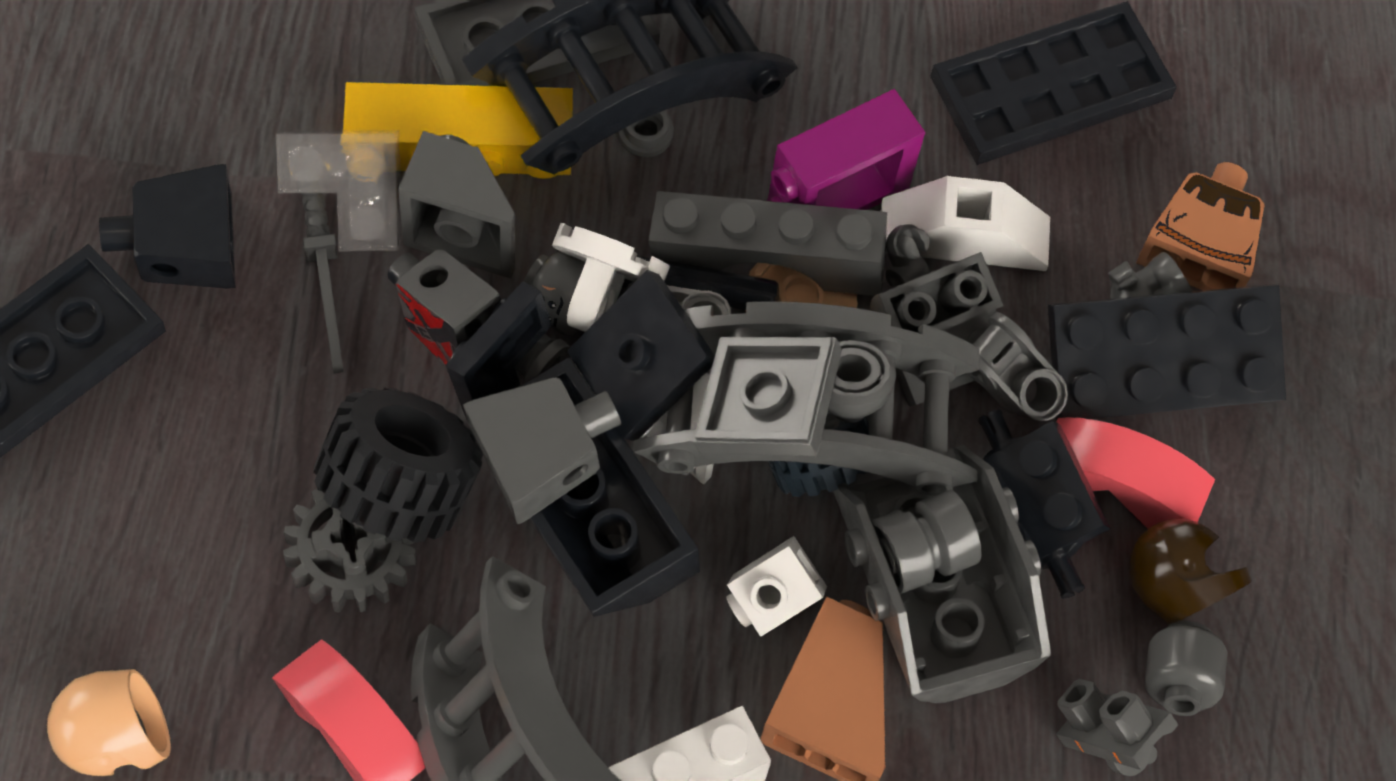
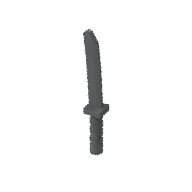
(320, 247)

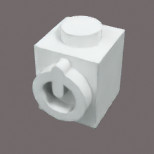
(775, 587)

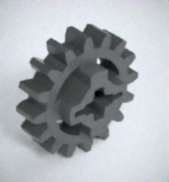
(324, 551)

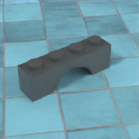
(831, 245)

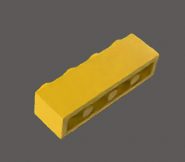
(478, 114)

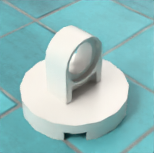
(603, 274)

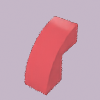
(1138, 471)
(350, 716)

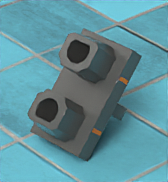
(1112, 726)

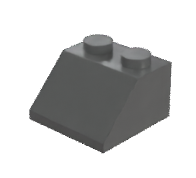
(457, 205)

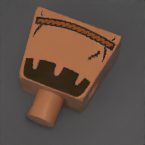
(1209, 229)

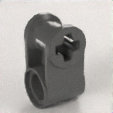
(1009, 365)

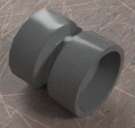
(931, 539)

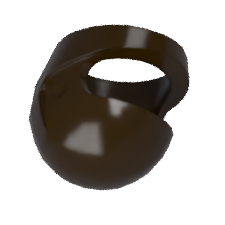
(1172, 571)

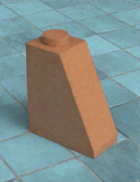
(835, 697)

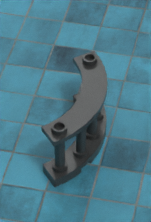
(928, 354)
(517, 669)

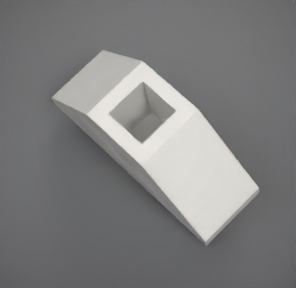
(974, 218)

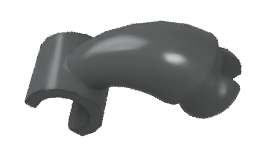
(903, 251)

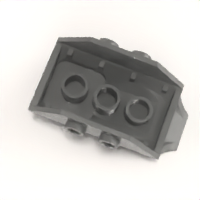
(963, 627)

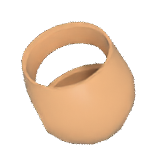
(97, 725)

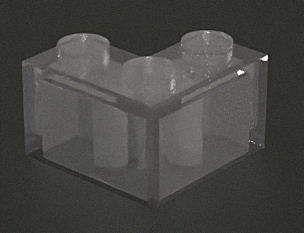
(357, 167)

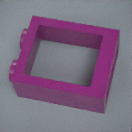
(850, 157)

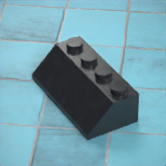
(615, 527)

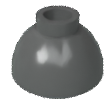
(861, 381)

